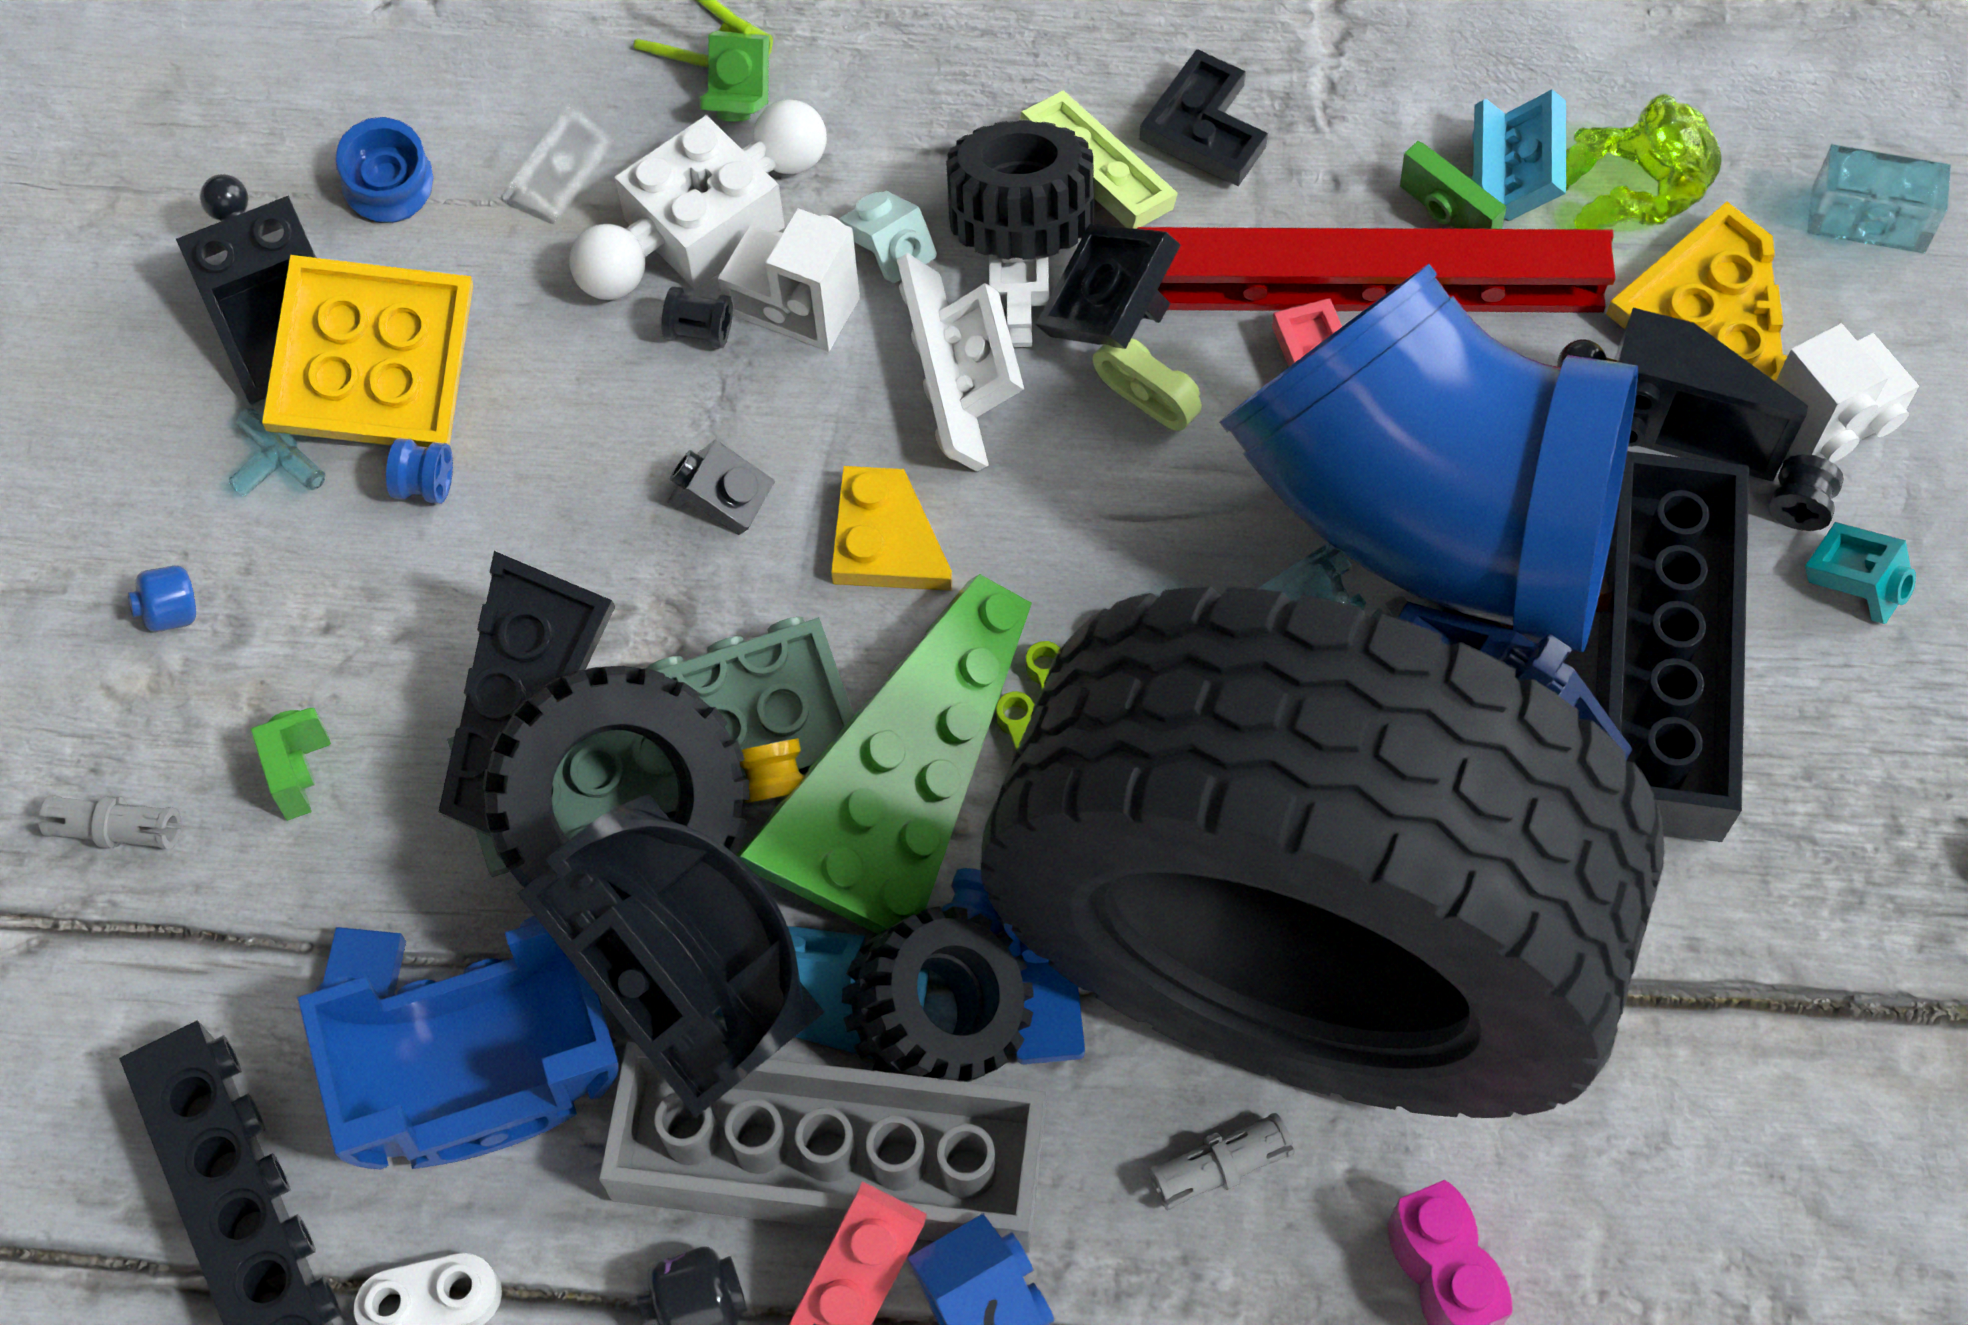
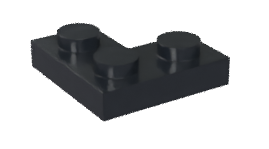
(1193, 122)

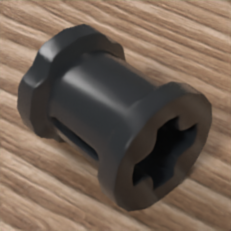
(696, 317)

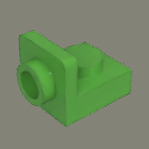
(736, 75)
(282, 753)

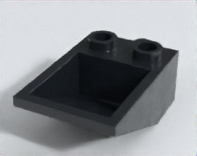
(249, 285)
(1701, 396)

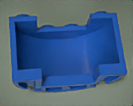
(458, 1059)

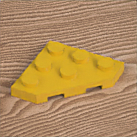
(1721, 283)

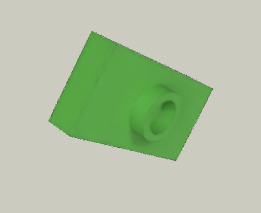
(1448, 192)

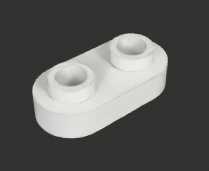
(425, 1293)

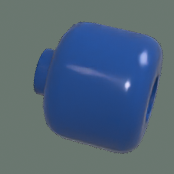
(163, 598)

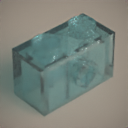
(1879, 198)

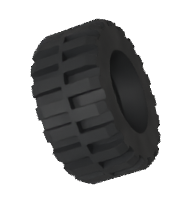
(599, 701)

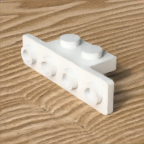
(963, 357)

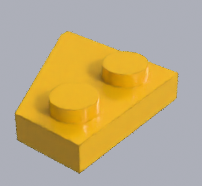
(885, 534)

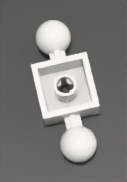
(697, 200)

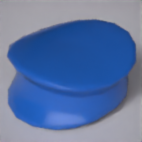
(383, 170)

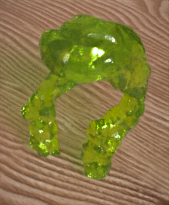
(1669, 144)

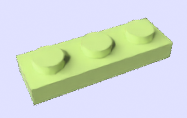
(1121, 179)

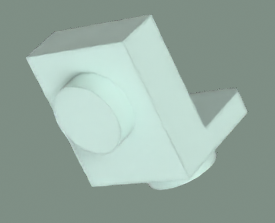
(890, 230)

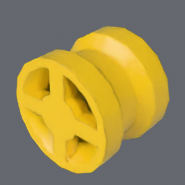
(772, 769)

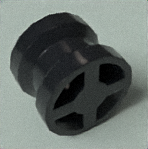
(1806, 492)

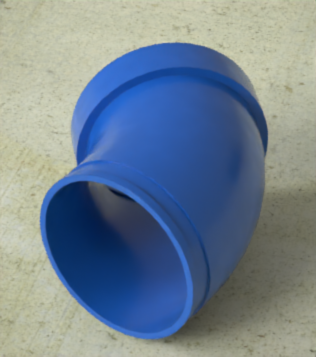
(1451, 460)

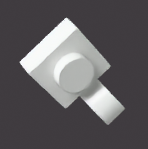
(1020, 286)

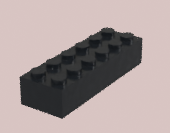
(1679, 635)

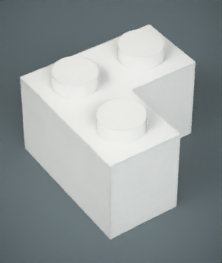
(795, 279)
(1848, 390)

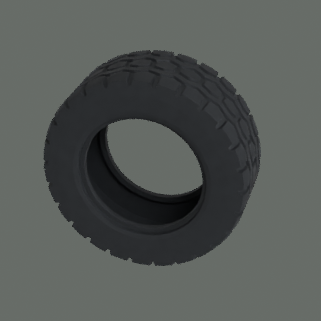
(1329, 851)

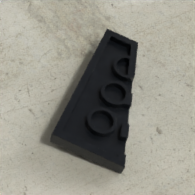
(528, 636)

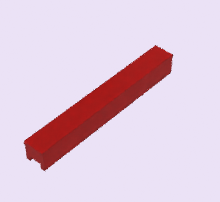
(1360, 265)

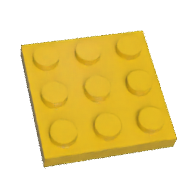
(368, 352)

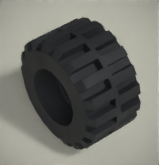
(1020, 189)
(978, 972)

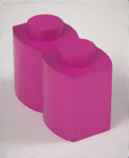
(1439, 1250)

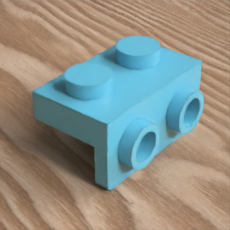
(1521, 152)

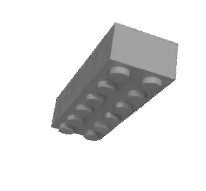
(807, 1134)

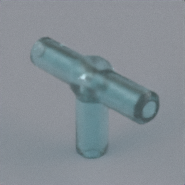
(276, 451)

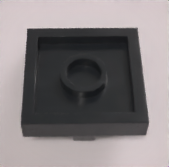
(1110, 286)

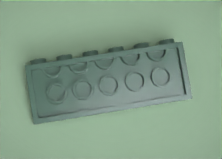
(763, 688)

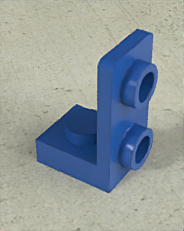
(1056, 1009)

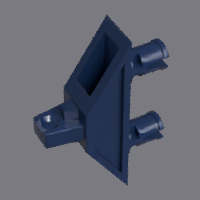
(1530, 660)

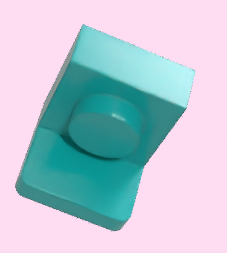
(1864, 566)

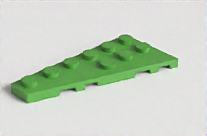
(888, 789)

